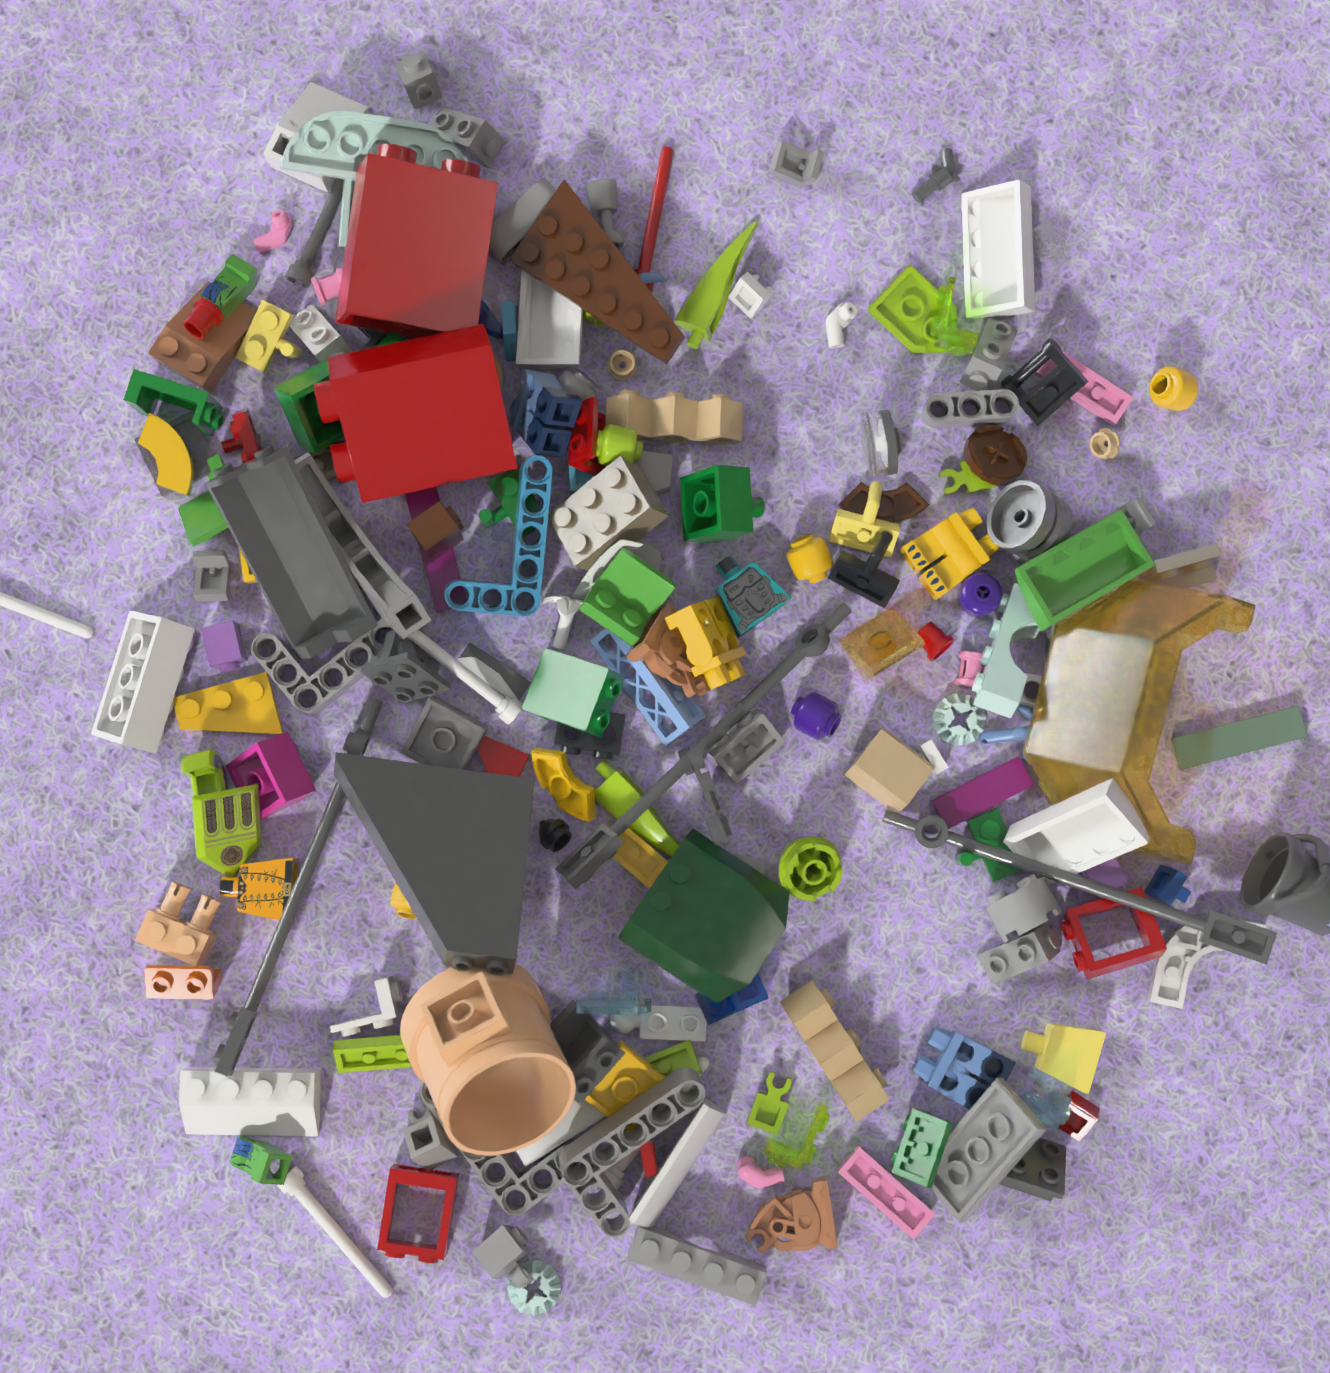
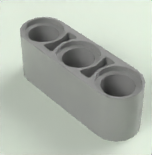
(517, 220)
(982, 400)

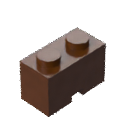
(437, 530)

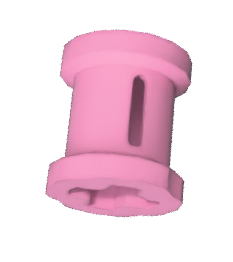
(327, 286)
(969, 667)

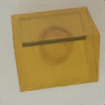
(881, 644)

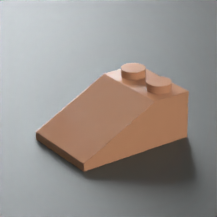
(203, 359)

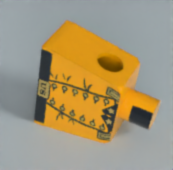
(262, 887)

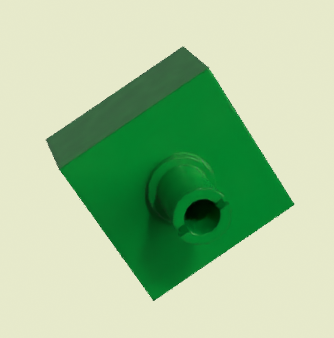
(302, 410)
(718, 504)

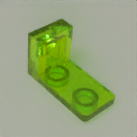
(956, 341)
(781, 1154)

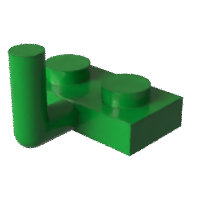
(506, 491)
(990, 830)

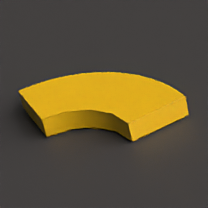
(171, 455)
(569, 792)

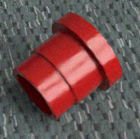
(203, 318)
(935, 640)

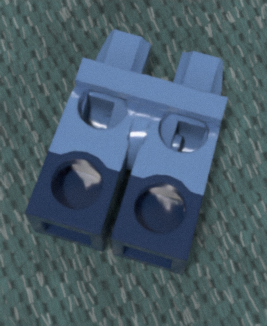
(544, 413)
(955, 1064)

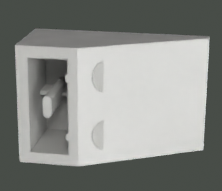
(311, 103)

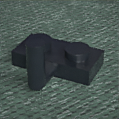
(865, 577)

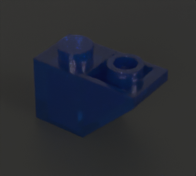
(738, 1001)

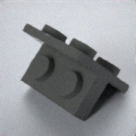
(405, 670)
(1040, 1171)

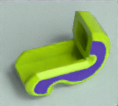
(205, 772)

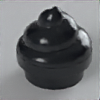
(554, 834)

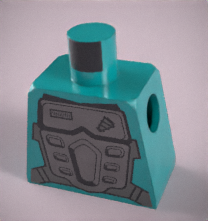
(748, 594)

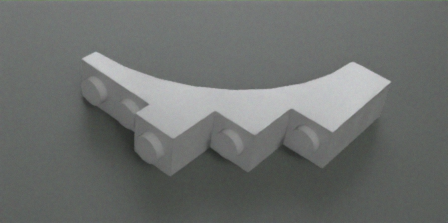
(384, 588)

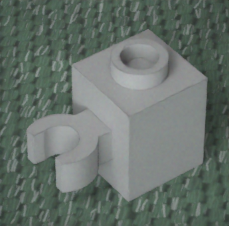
(428, 1141)
(503, 1253)

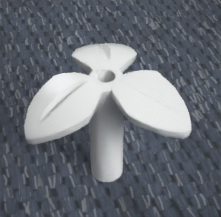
(567, 608)

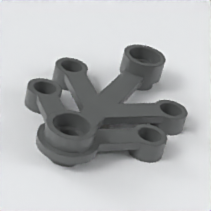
(717, 824)

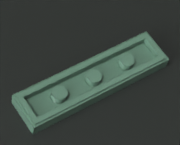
(1239, 737)

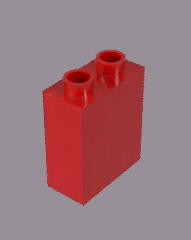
(415, 245)
(417, 414)

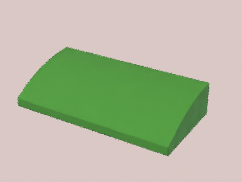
(1082, 569)

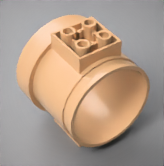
(488, 1058)

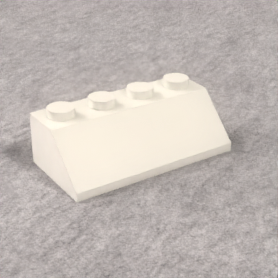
(143, 681)
(250, 1101)

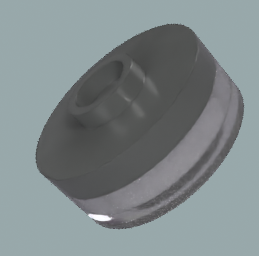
(879, 443)

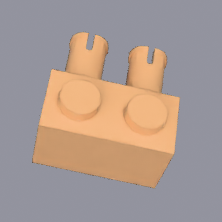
(176, 937)

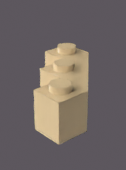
(678, 418)
(835, 1050)

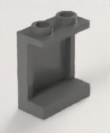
(586, 1048)

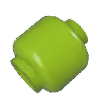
(617, 442)

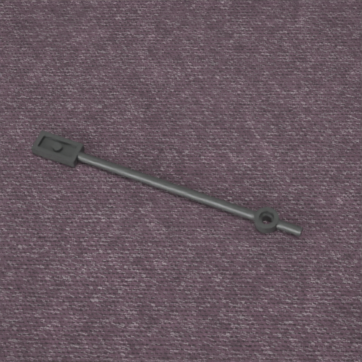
(606, 841)
(1216, 930)
(242, 1022)

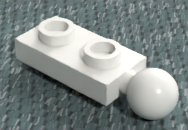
(664, 1023)

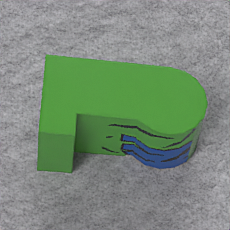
(231, 285)
(256, 1157)

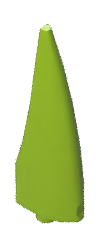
(708, 299)
(619, 794)

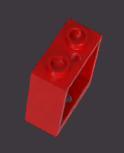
(1083, 958)
(422, 1178)

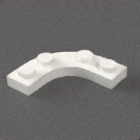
(1173, 969)

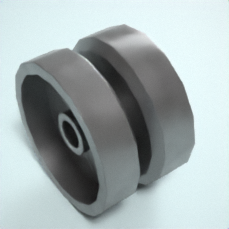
(1028, 519)

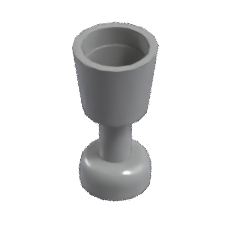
(603, 202)

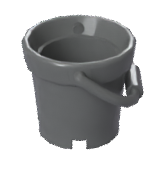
(1290, 882)

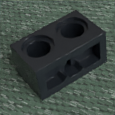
(590, 742)

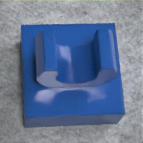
(1168, 885)

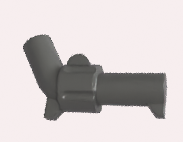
(939, 178)

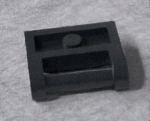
(1052, 389)

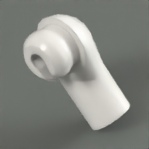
(837, 321)

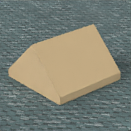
(890, 771)

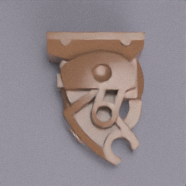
(666, 653)
(800, 1216)

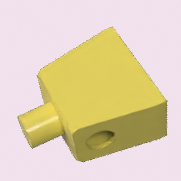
(1066, 1053)

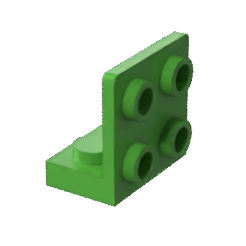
(201, 515)
(627, 596)

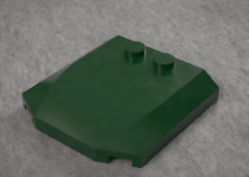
(708, 919)

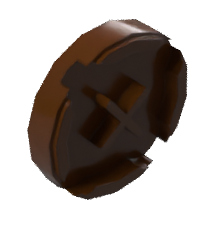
(995, 455)

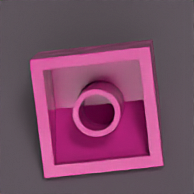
(276, 771)

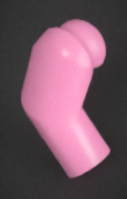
(278, 233)
(756, 1176)

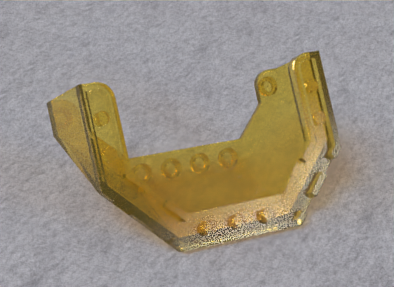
(1110, 695)

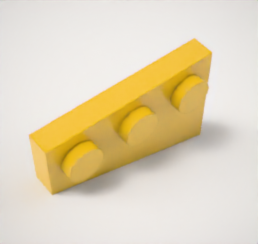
(234, 706)

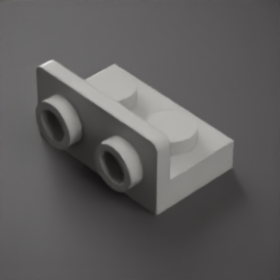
(1185, 568)
(746, 745)

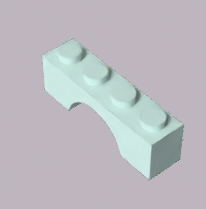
(1002, 682)

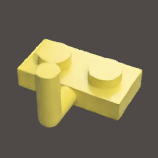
(266, 337)
(863, 530)

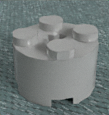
(1023, 908)

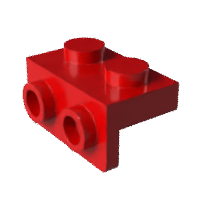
(584, 438)

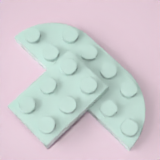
(340, 140)

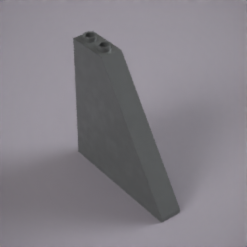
(452, 848)

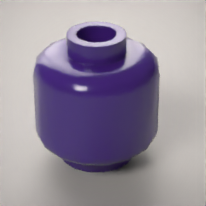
(972, 603)
(816, 715)

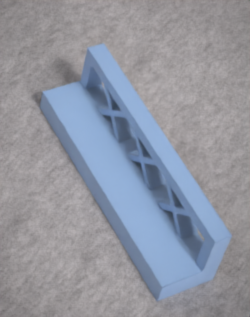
(669, 698)

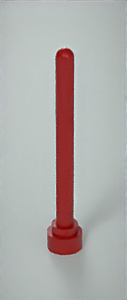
(655, 213)

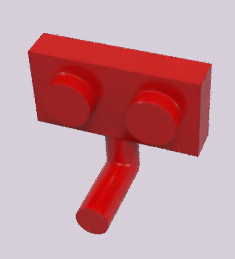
(244, 436)

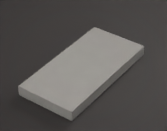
(984, 1149)

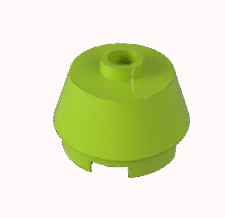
(809, 867)

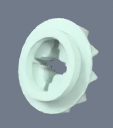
(957, 734)
(549, 1284)

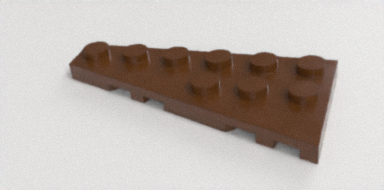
(584, 266)

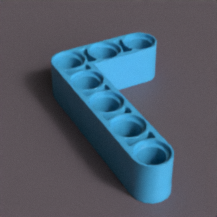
(520, 552)

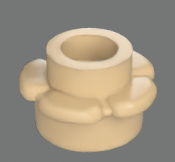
(618, 357)
(1098, 444)

